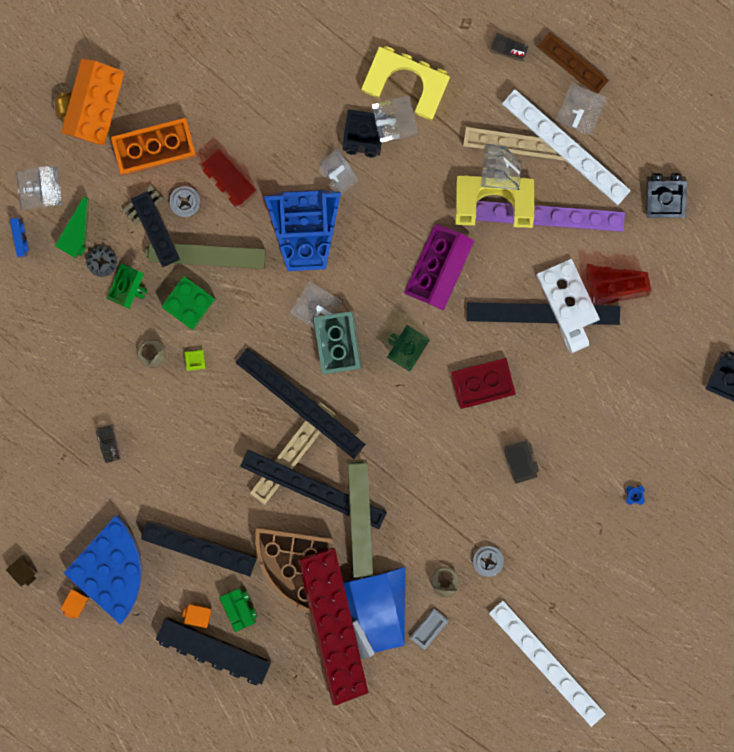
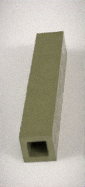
(215, 256)
(359, 518)

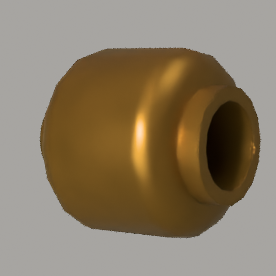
(61, 105)

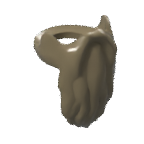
(158, 359)
(445, 592)

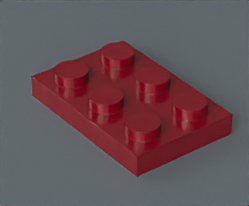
(483, 383)

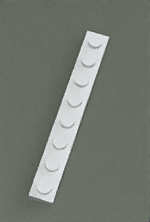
(566, 147)
(547, 663)

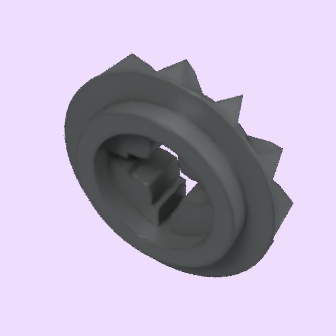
(106, 269)

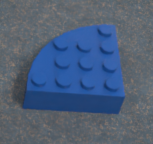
(110, 570)

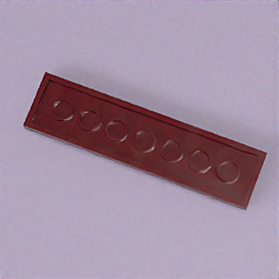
(333, 626)

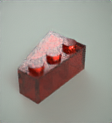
(229, 179)
(616, 285)

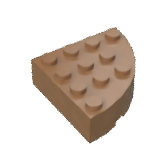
(279, 556)

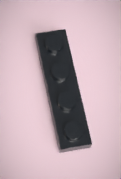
(155, 229)

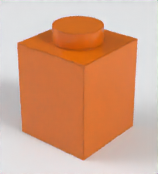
(74, 603)
(197, 615)

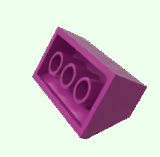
(439, 266)

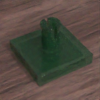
(407, 347)

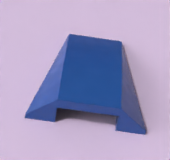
(304, 226)
(379, 607)

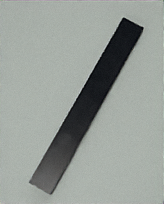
(531, 313)
(300, 403)
(305, 485)

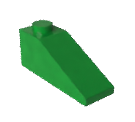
(75, 233)

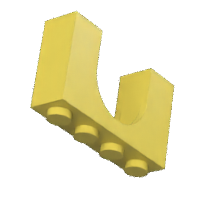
(388, 62)
(470, 192)

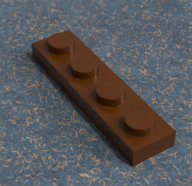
(572, 63)

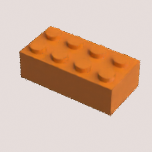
(92, 102)
(153, 146)

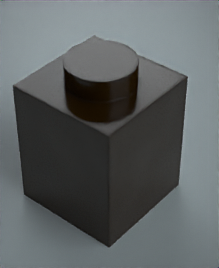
(22, 571)

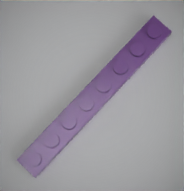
(554, 216)

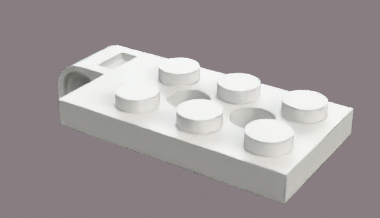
(569, 318)

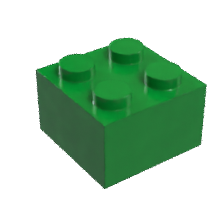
(188, 303)

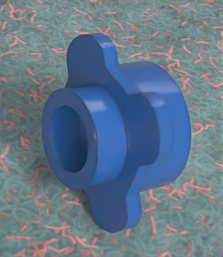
(631, 491)

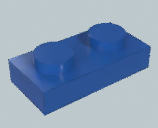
(18, 229)

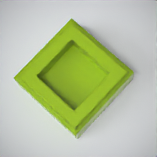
(195, 360)

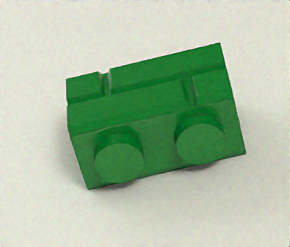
(237, 609)

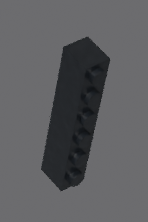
(199, 548)
(213, 650)

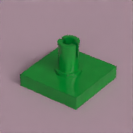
(126, 286)

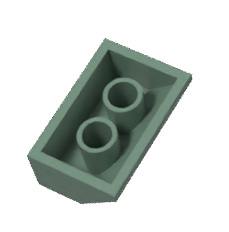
(338, 342)

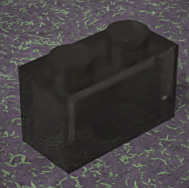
(520, 461)

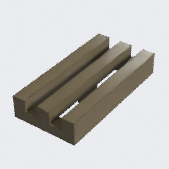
(130, 206)

